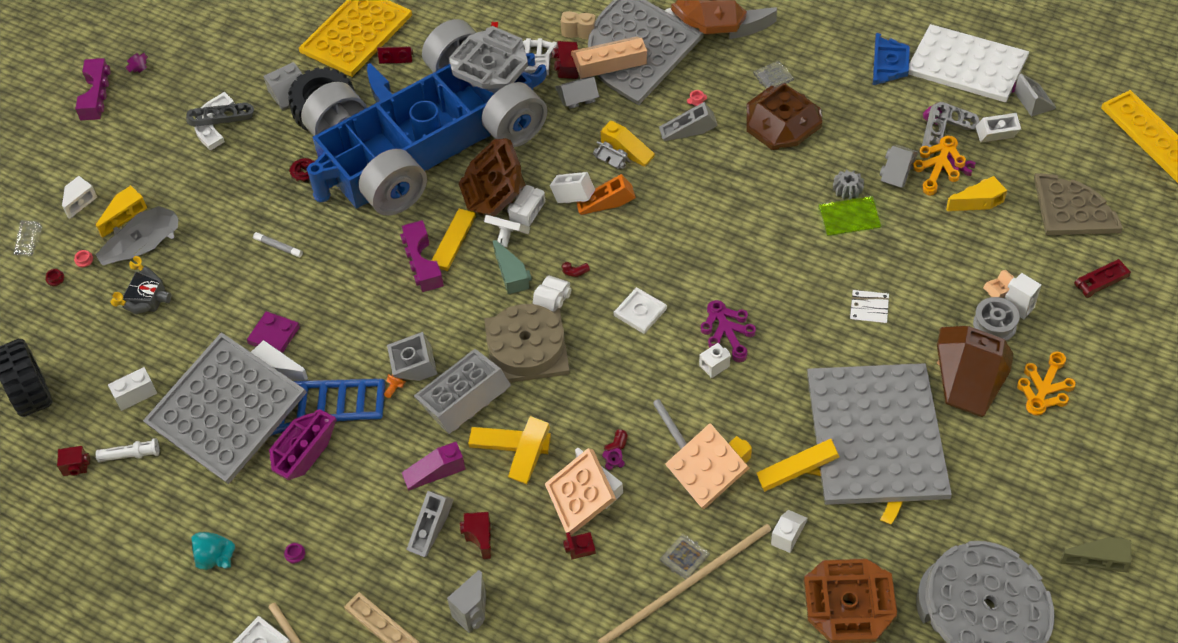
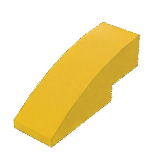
(529, 450)

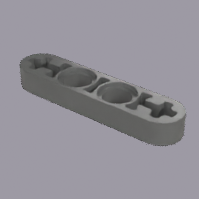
(219, 112)

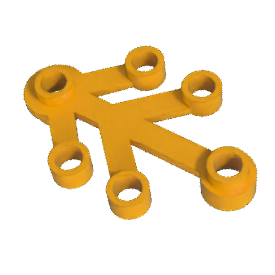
(940, 161)
(1045, 387)

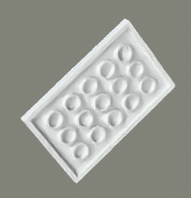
(967, 63)

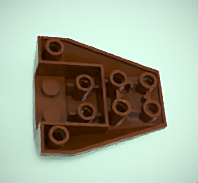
(972, 367)

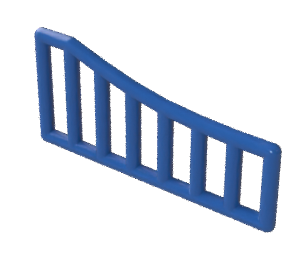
(342, 385)

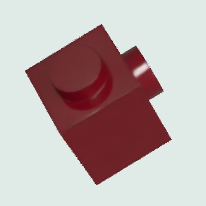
(73, 461)

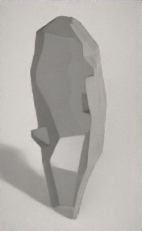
(144, 228)

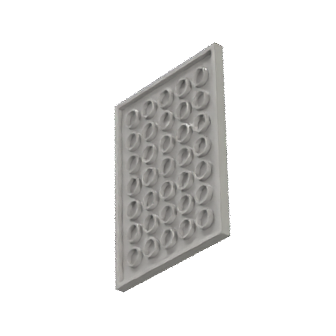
(882, 431)

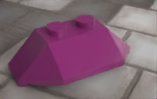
(301, 444)

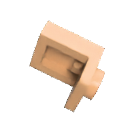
(999, 286)

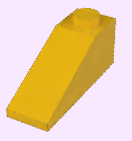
(623, 139)
(120, 210)

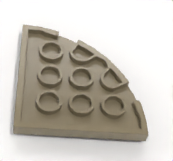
(1073, 208)

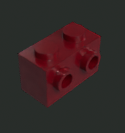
(564, 61)

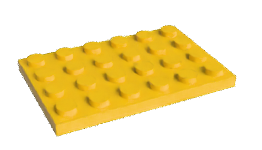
(355, 33)

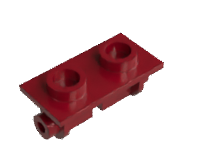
(395, 54)

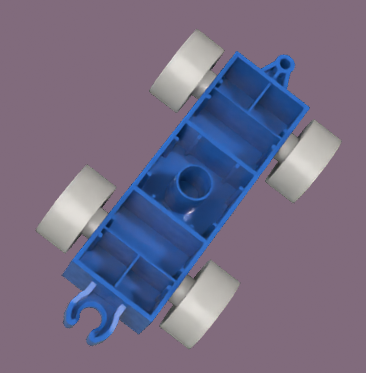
(385, 149)

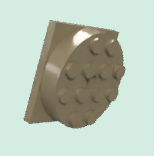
(539, 355)

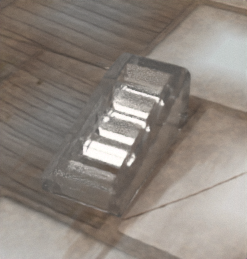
(22, 233)

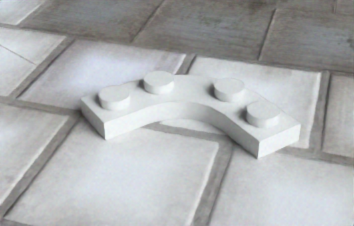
(208, 134)

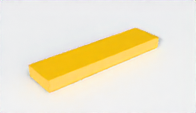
(453, 238)
(500, 439)
(797, 464)

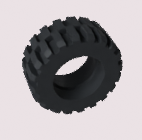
(307, 84)
(23, 379)

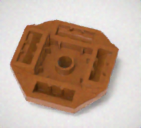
(710, 15)
(853, 581)

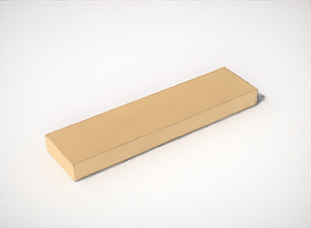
(377, 621)

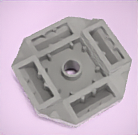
(489, 59)

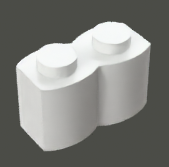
(552, 293)

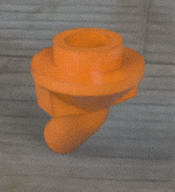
(395, 382)

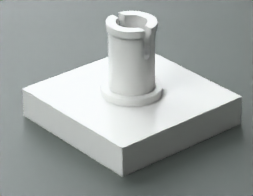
(506, 228)

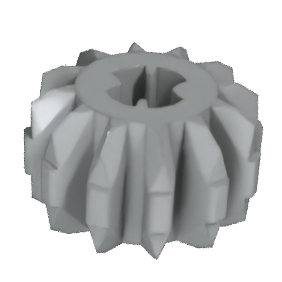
(848, 184)

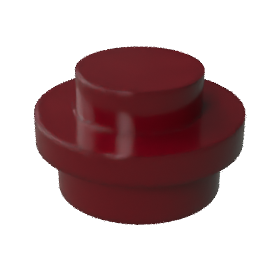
(54, 277)

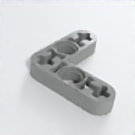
(946, 117)

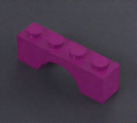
(90, 105)
(427, 271)

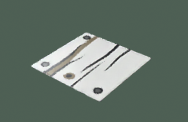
(869, 306)

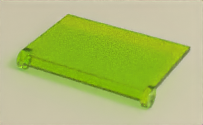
(849, 216)

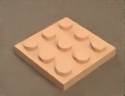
(707, 466)
(580, 491)

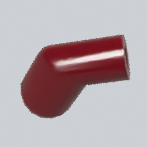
(572, 271)
(619, 440)

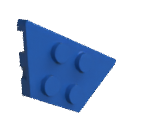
(890, 60)

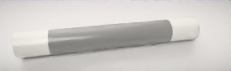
(279, 245)

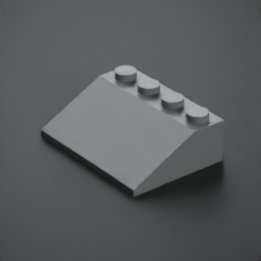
(462, 390)

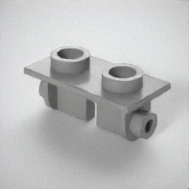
(617, 159)

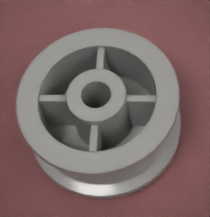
(997, 317)

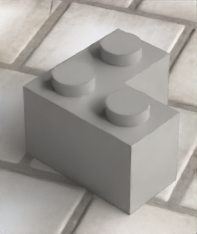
(898, 165)

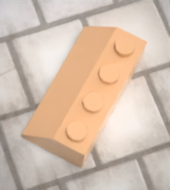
(610, 57)

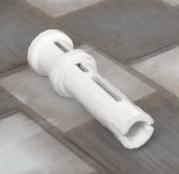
(136, 450)

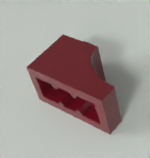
(478, 530)

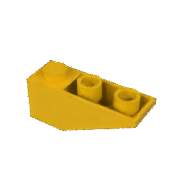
(978, 197)

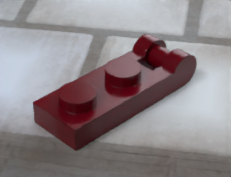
(1102, 278)

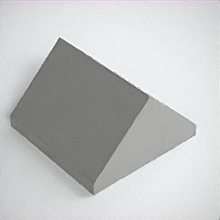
(1032, 96)

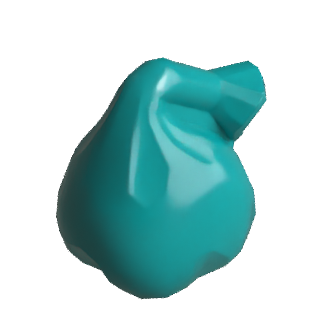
(211, 550)

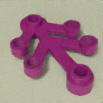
(727, 327)

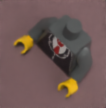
(144, 291)

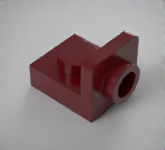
(579, 545)

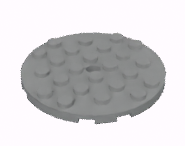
(993, 572)

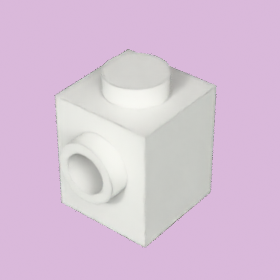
(714, 360)

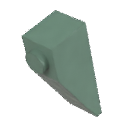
(512, 270)

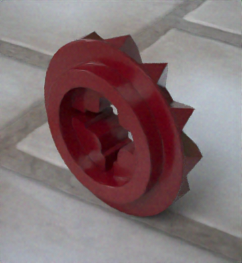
(295, 169)

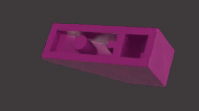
(435, 466)

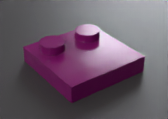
(273, 330)

